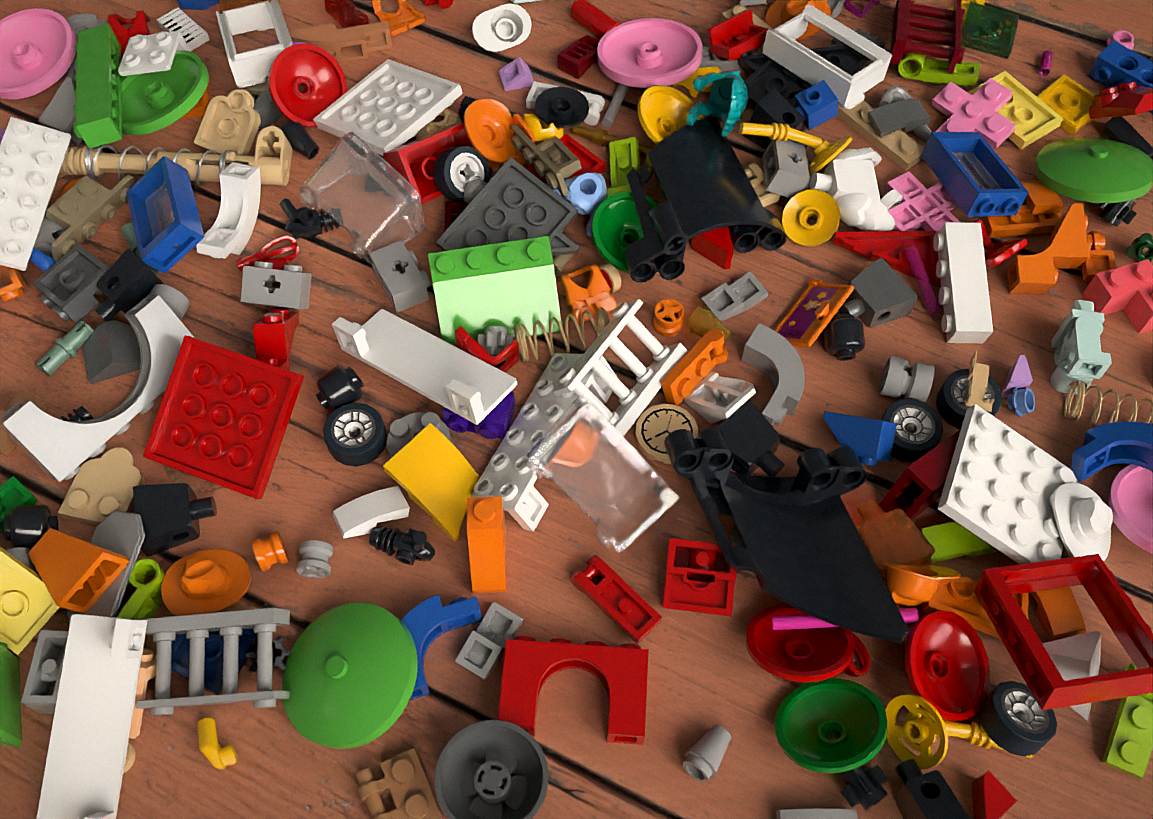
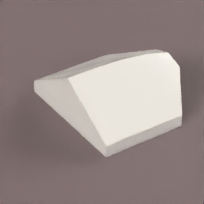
(719, 396)

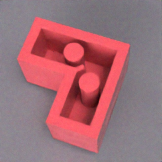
(1125, 289)

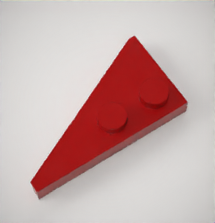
(891, 248)

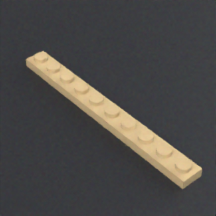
(896, 146)

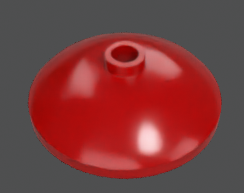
(316, 72)
(798, 653)
(947, 665)

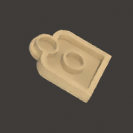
(229, 123)
(102, 488)

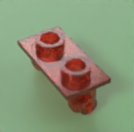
(345, 13)

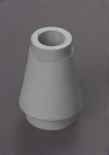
(706, 754)

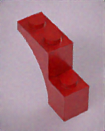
(274, 336)

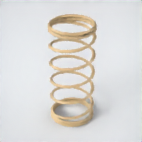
(602, 322)
(1076, 412)

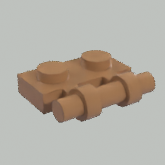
(408, 787)

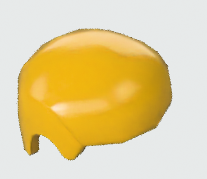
(541, 131)

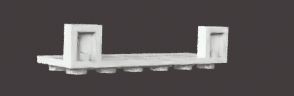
(28, 173)
(426, 364)
(507, 470)
(92, 718)

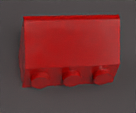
(417, 158)

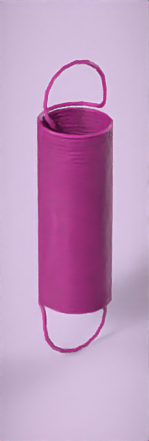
(1045, 64)

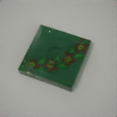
(989, 30)

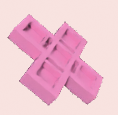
(976, 111)
(921, 206)

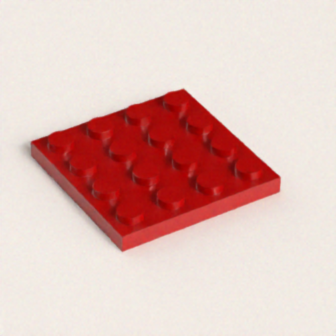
(223, 417)

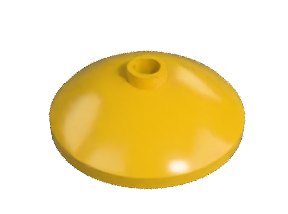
(663, 111)

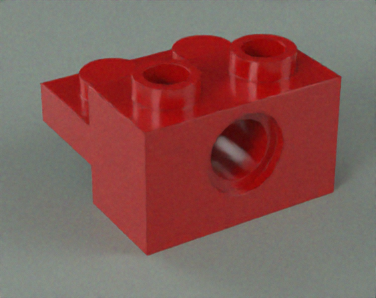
(698, 561)

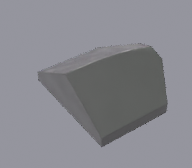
(111, 351)

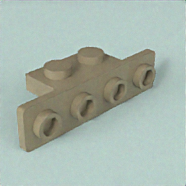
(549, 158)
(85, 210)

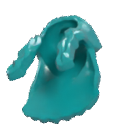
(726, 101)

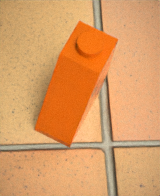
(487, 544)
(75, 569)

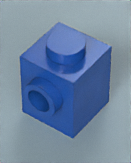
(817, 104)

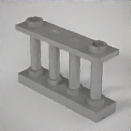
(197, 630)

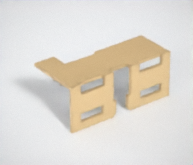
(976, 387)

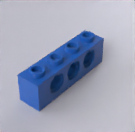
(1120, 65)

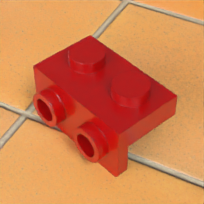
(736, 36)

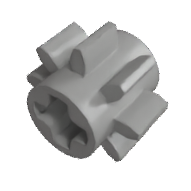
(495, 340)

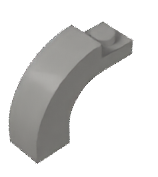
(782, 365)

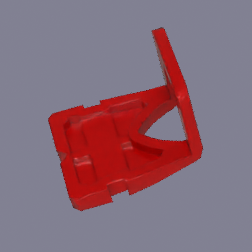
(138, 27)
(999, 251)
(468, 344)

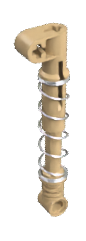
(200, 166)

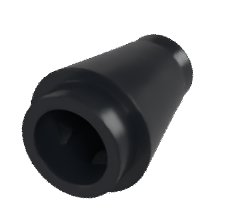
(300, 139)

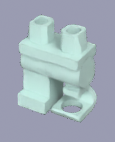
(1079, 348)

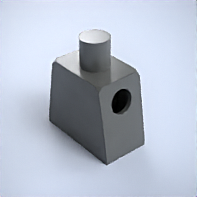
(879, 296)

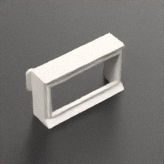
(254, 65)
(811, 67)

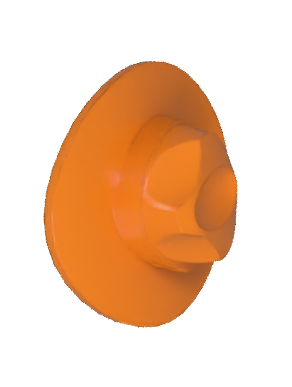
(784, 10)
(490, 130)
(205, 582)

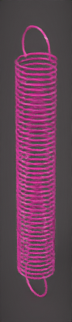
(929, 288)

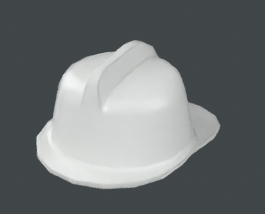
(502, 27)

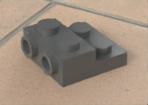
(71, 284)

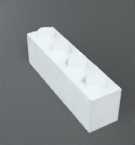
(963, 283)

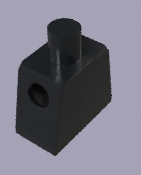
(774, 109)
(125, 285)
(751, 441)
(170, 515)
(926, 794)

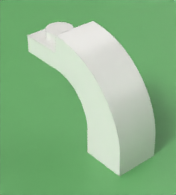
(237, 212)

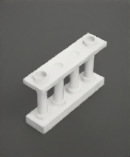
(649, 378)

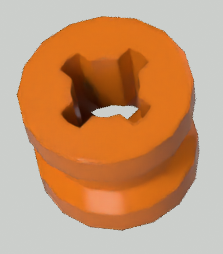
(672, 311)
(270, 551)

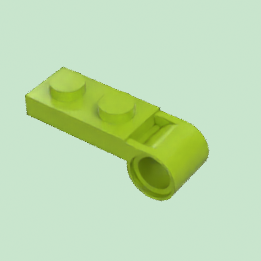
(936, 73)
(623, 157)
(146, 596)
(1131, 734)

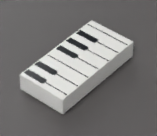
(190, 31)

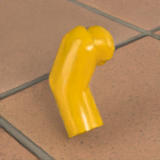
(210, 747)

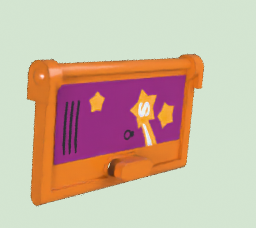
(812, 312)

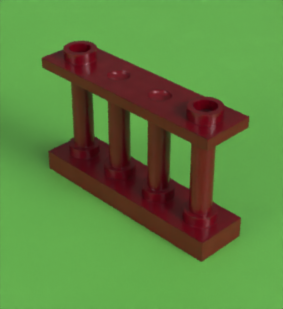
(903, 33)

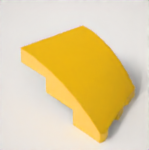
(435, 478)

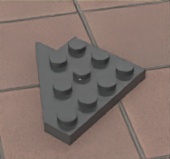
(512, 209)

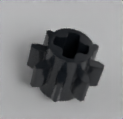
(1118, 212)
(278, 651)
(864, 786)

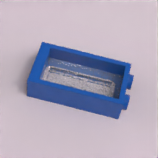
(974, 174)
(164, 215)

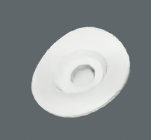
(1082, 520)

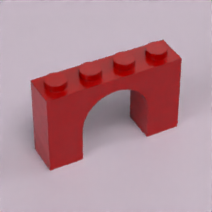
(620, 670)

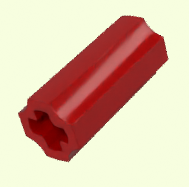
(592, 17)

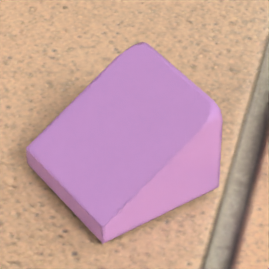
(516, 75)
(1018, 376)

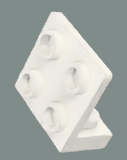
(151, 53)

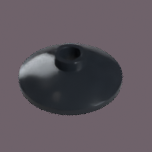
(562, 107)

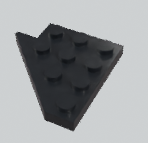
(770, 74)

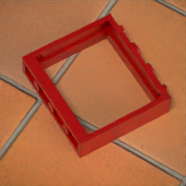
(1046, 684)

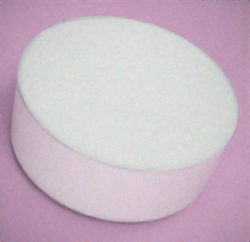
(892, 199)

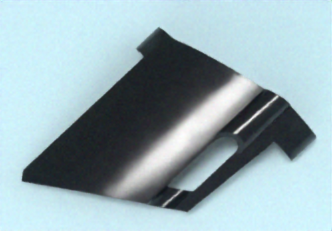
(702, 192)
(793, 531)

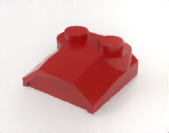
(1125, 101)

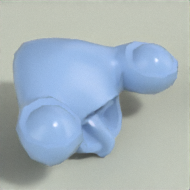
(585, 194)

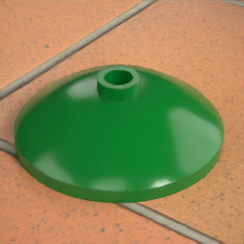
(612, 223)
(826, 712)

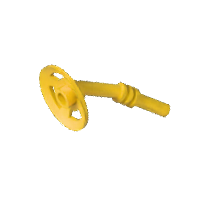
(824, 151)
(925, 730)

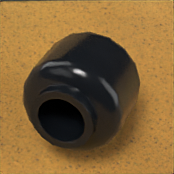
(844, 337)
(339, 387)
(28, 524)

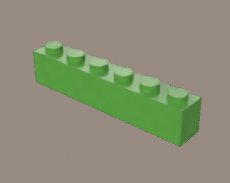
(98, 87)

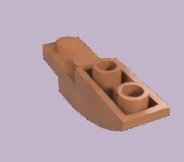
(346, 43)

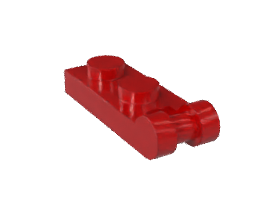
(616, 599)

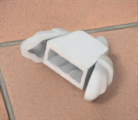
(854, 187)

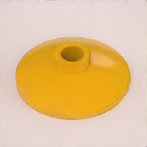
(808, 204)

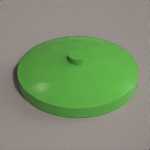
(162, 97)
(1094, 170)
(350, 675)

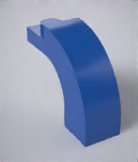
(1113, 445)
(430, 621)

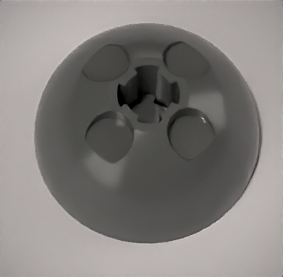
(479, 761)

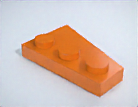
(959, 597)

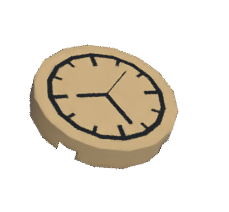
(657, 424)

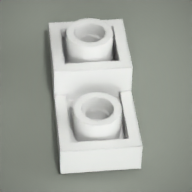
(364, 513)

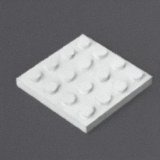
(389, 106)
(1004, 489)

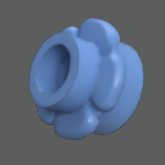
(1021, 401)

